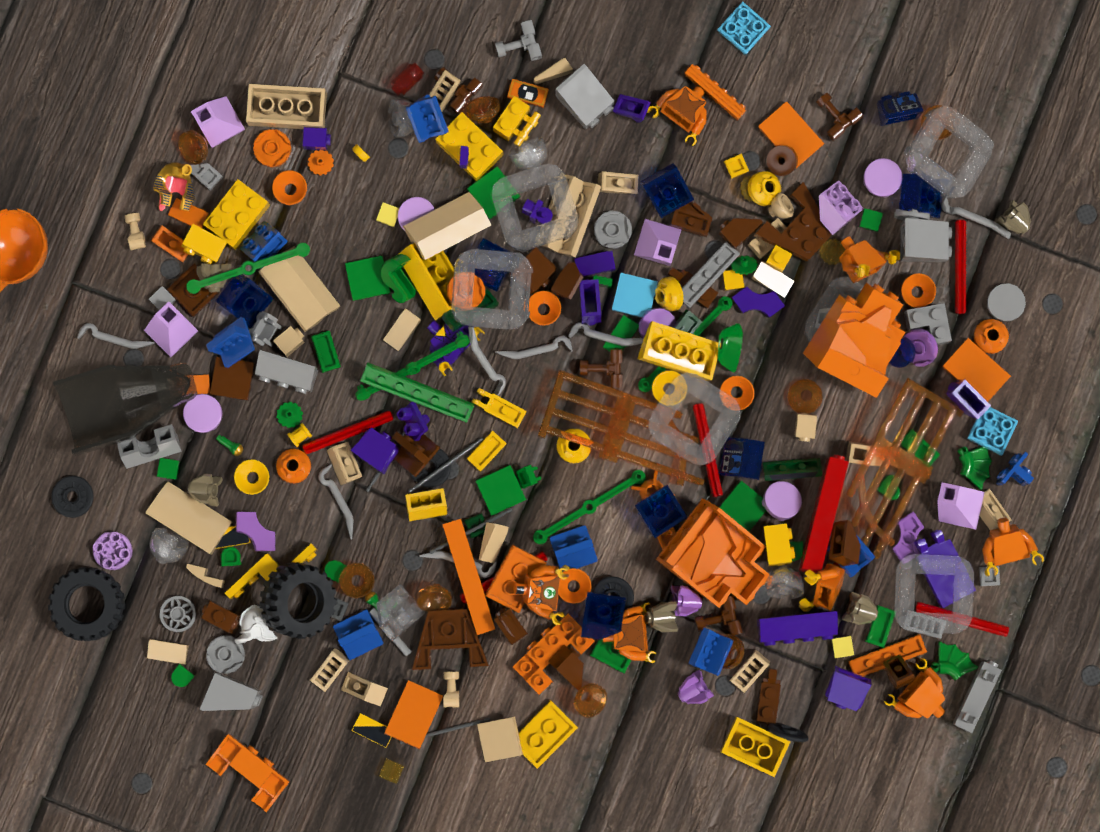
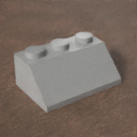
(285, 372)

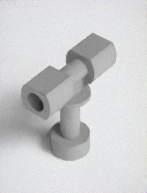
(527, 42)

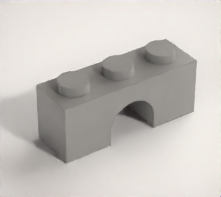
(138, 452)

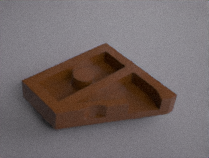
(692, 219)

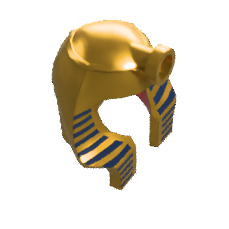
(174, 178)

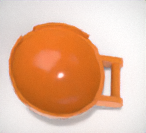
(21, 246)

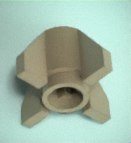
(1015, 218)
(207, 270)
(205, 489)
(860, 610)
(662, 617)

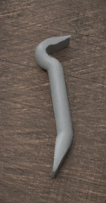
(976, 218)
(603, 336)
(111, 338)
(537, 350)
(485, 363)
(338, 497)
(448, 556)

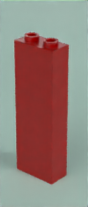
(824, 514)

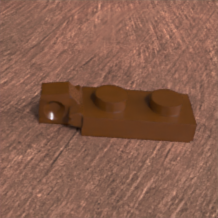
(683, 277)
(769, 698)

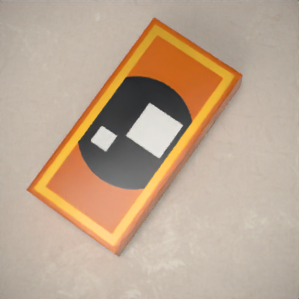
(528, 93)

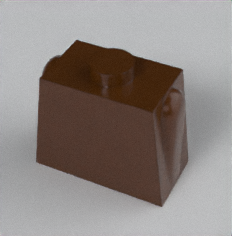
(542, 270)
(221, 617)
(510, 625)

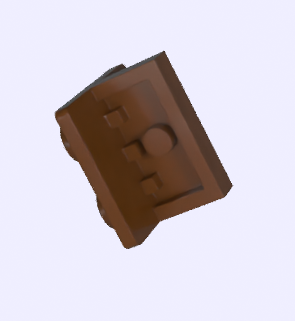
(414, 454)

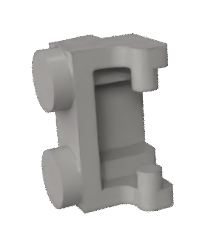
(264, 329)

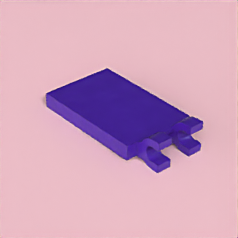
(940, 584)

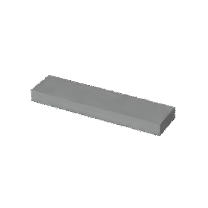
(708, 274)

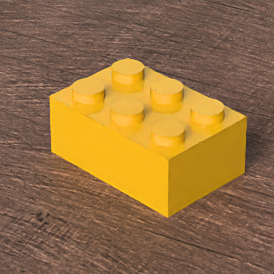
(482, 150)
(236, 214)
(755, 746)

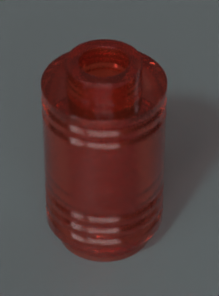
(407, 79)

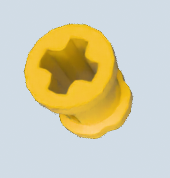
(299, 434)

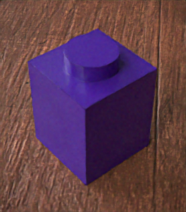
(316, 139)

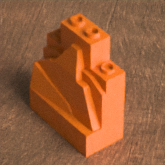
(859, 338)
(715, 556)

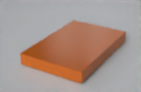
(789, 129)
(977, 369)
(512, 571)
(413, 714)

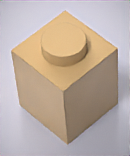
(289, 340)
(805, 426)

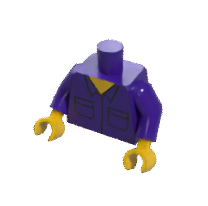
(445, 336)

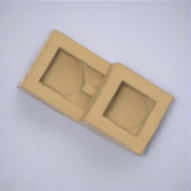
(761, 247)
(201, 573)

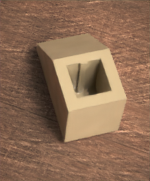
(857, 452)

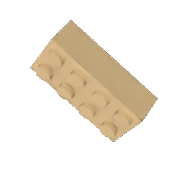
(286, 106)

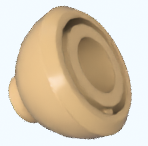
(781, 207)

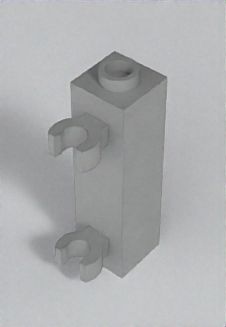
(977, 696)

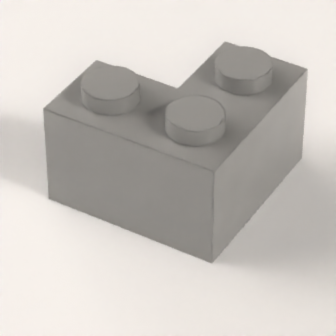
(933, 319)

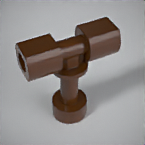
(462, 93)
(842, 120)
(612, 367)
(727, 616)

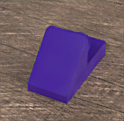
(631, 107)

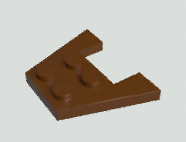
(804, 233)
(448, 631)

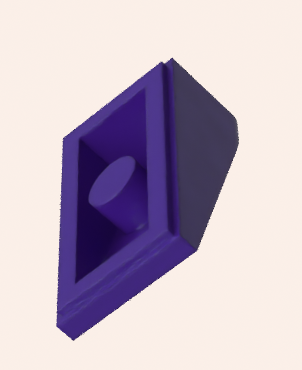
(596, 263)

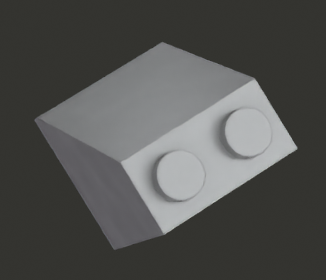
(585, 97)
(925, 241)
(230, 694)

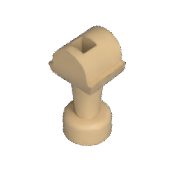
(137, 238)
(451, 698)

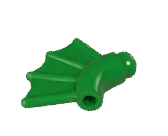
(975, 465)
(952, 661)

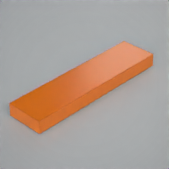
(874, 661)

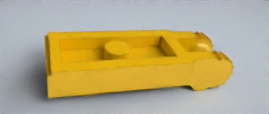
(501, 408)

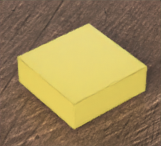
(388, 215)
(842, 647)

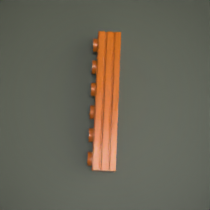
(712, 89)

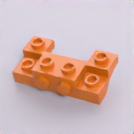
(539, 653)
(252, 767)

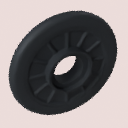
(438, 459)
(61, 491)
(616, 585)
(788, 732)

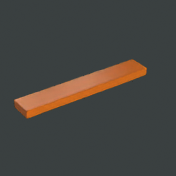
(469, 576)

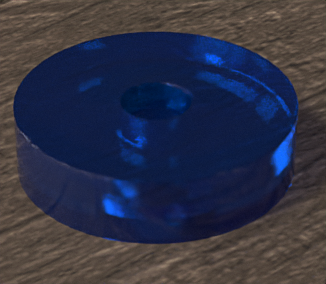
(908, 354)

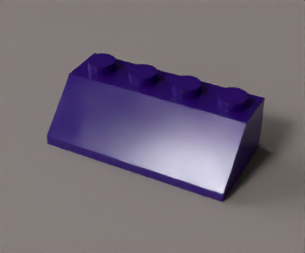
(796, 627)

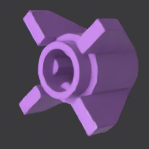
(687, 600)
(694, 689)

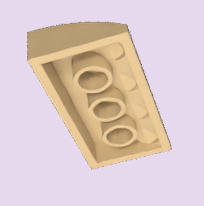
(188, 517)

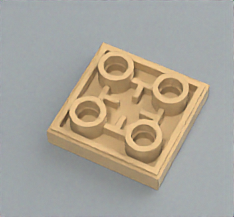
(500, 739)

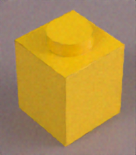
(779, 258)

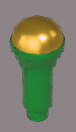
(235, 448)
(372, 599)

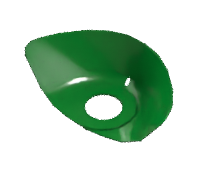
(731, 347)

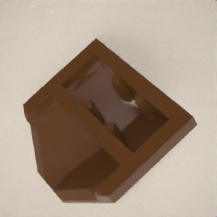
(567, 281)

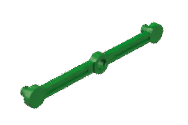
(194, 286)
(724, 304)
(414, 367)
(637, 477)

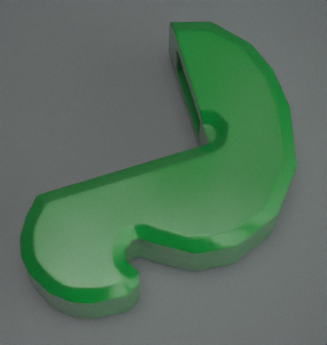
(396, 279)

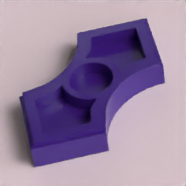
(767, 303)

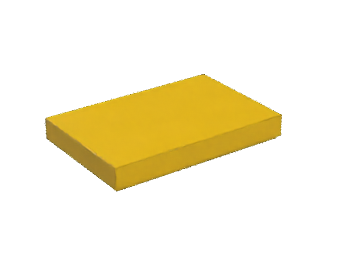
(545, 733)

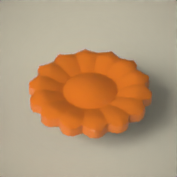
(320, 162)

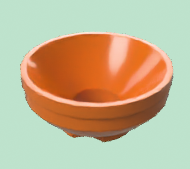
(287, 178)
(923, 282)
(549, 299)
(982, 340)
(746, 386)
(300, 473)
(584, 582)

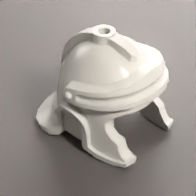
(254, 626)

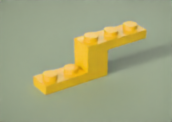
(265, 567)

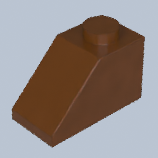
(738, 230)
(844, 544)
(569, 665)
(898, 672)

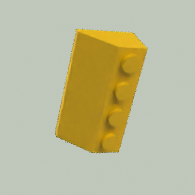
(430, 279)

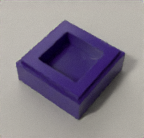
(464, 154)

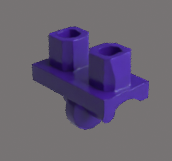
(537, 211)
(415, 422)

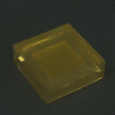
(391, 771)

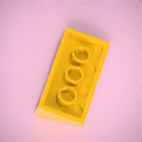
(679, 351)

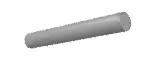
(399, 643)

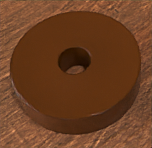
(788, 154)

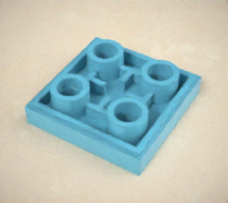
(744, 28)
(634, 295)
(993, 430)

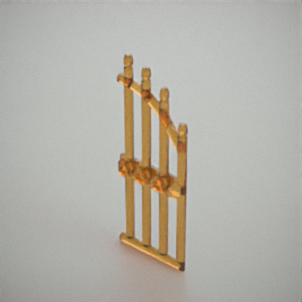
(616, 430)
(900, 459)

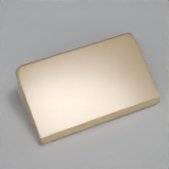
(344, 463)
(992, 510)
(167, 651)

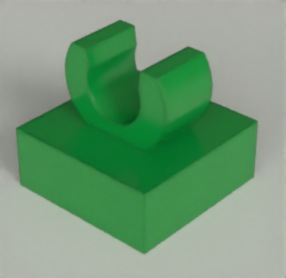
(527, 477)

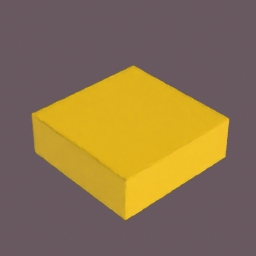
(736, 166)
(732, 280)

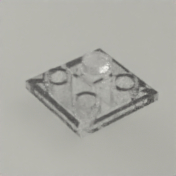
(397, 612)

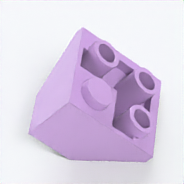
(217, 121)
(837, 207)
(657, 242)
(170, 329)
(959, 505)

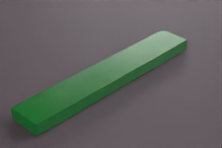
(417, 392)

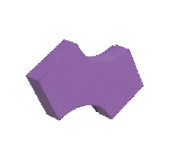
(249, 525)
(909, 530)

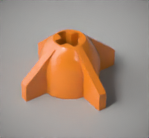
(649, 486)

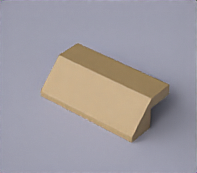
(584, 199)
(447, 225)
(300, 290)

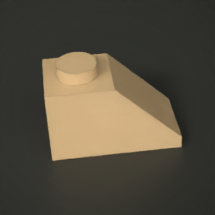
(364, 689)

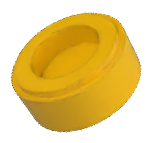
(360, 153)

